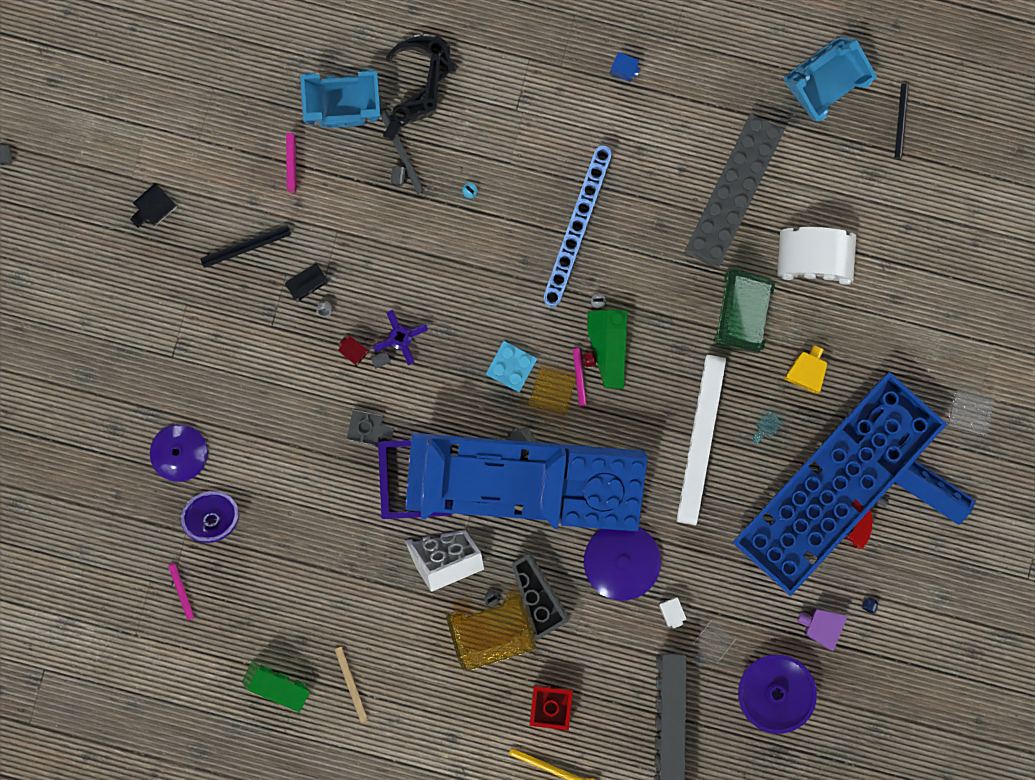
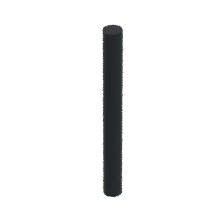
(901, 121)

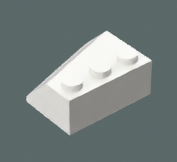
(445, 558)

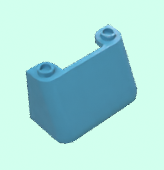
(829, 76)

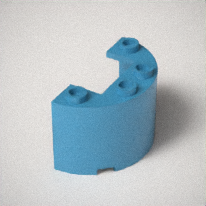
(340, 101)

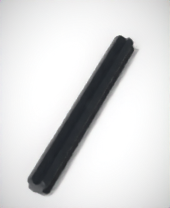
(245, 246)

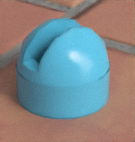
(467, 193)

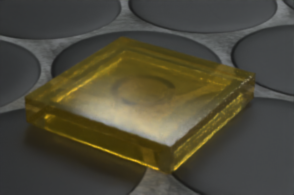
(552, 391)

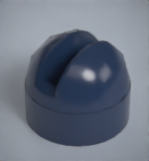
(870, 605)

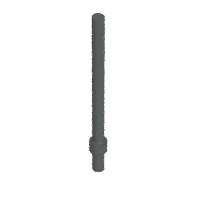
(401, 151)

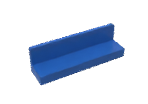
(936, 492)

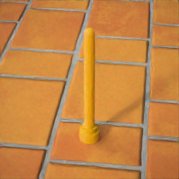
(544, 766)

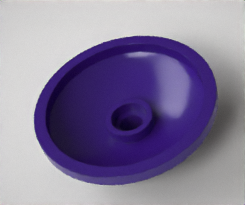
(191, 456)
(206, 509)

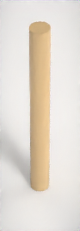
(351, 685)

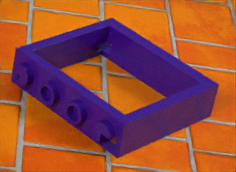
(384, 483)

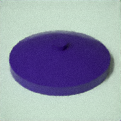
(622, 563)
(777, 694)

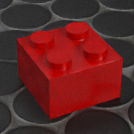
(551, 707)

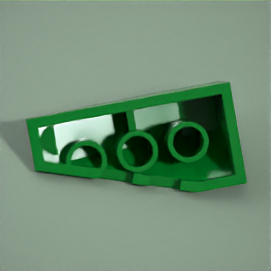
(608, 342)

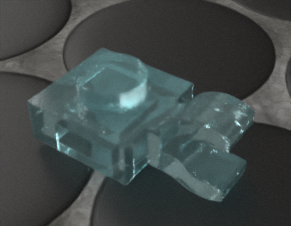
(767, 426)

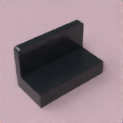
(306, 282)

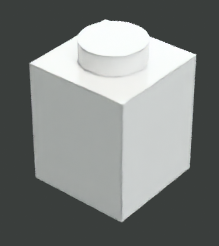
(672, 612)

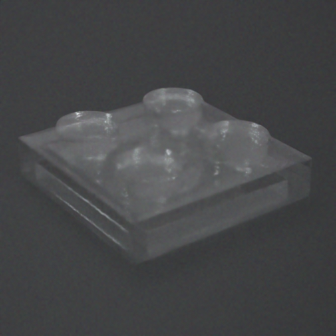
(971, 412)

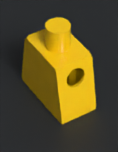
(808, 370)

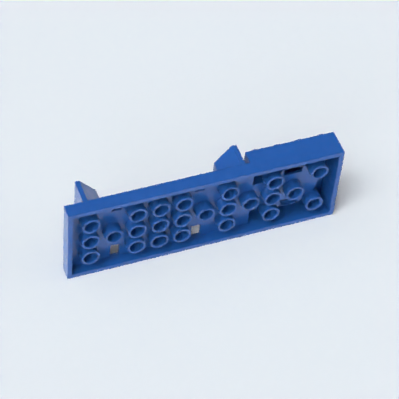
(856, 463)
(556, 483)

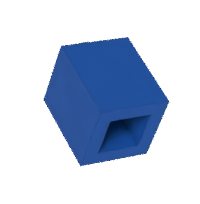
(625, 67)

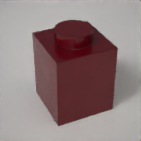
(352, 350)

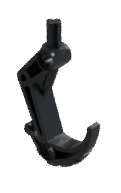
(414, 107)

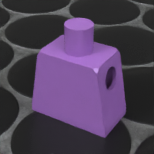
(823, 627)

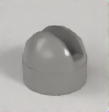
(598, 305)
(324, 309)

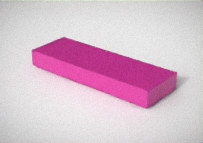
(291, 162)

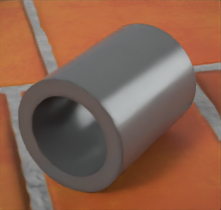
(5, 155)
(397, 176)
(380, 359)

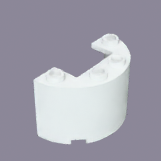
(817, 253)

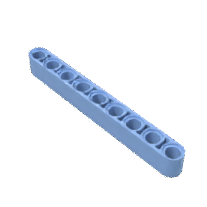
(577, 217)

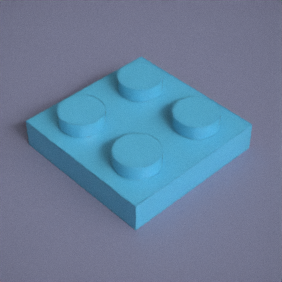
(511, 366)

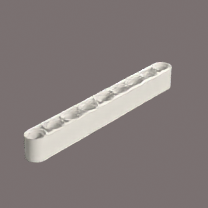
(701, 439)

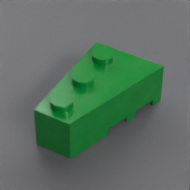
(275, 686)

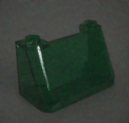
(743, 311)

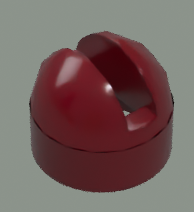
(590, 359)

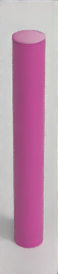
(579, 377)
(181, 591)

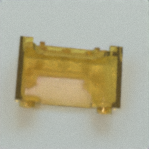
(491, 634)

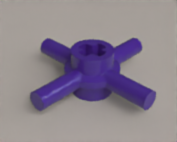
(394, 335)

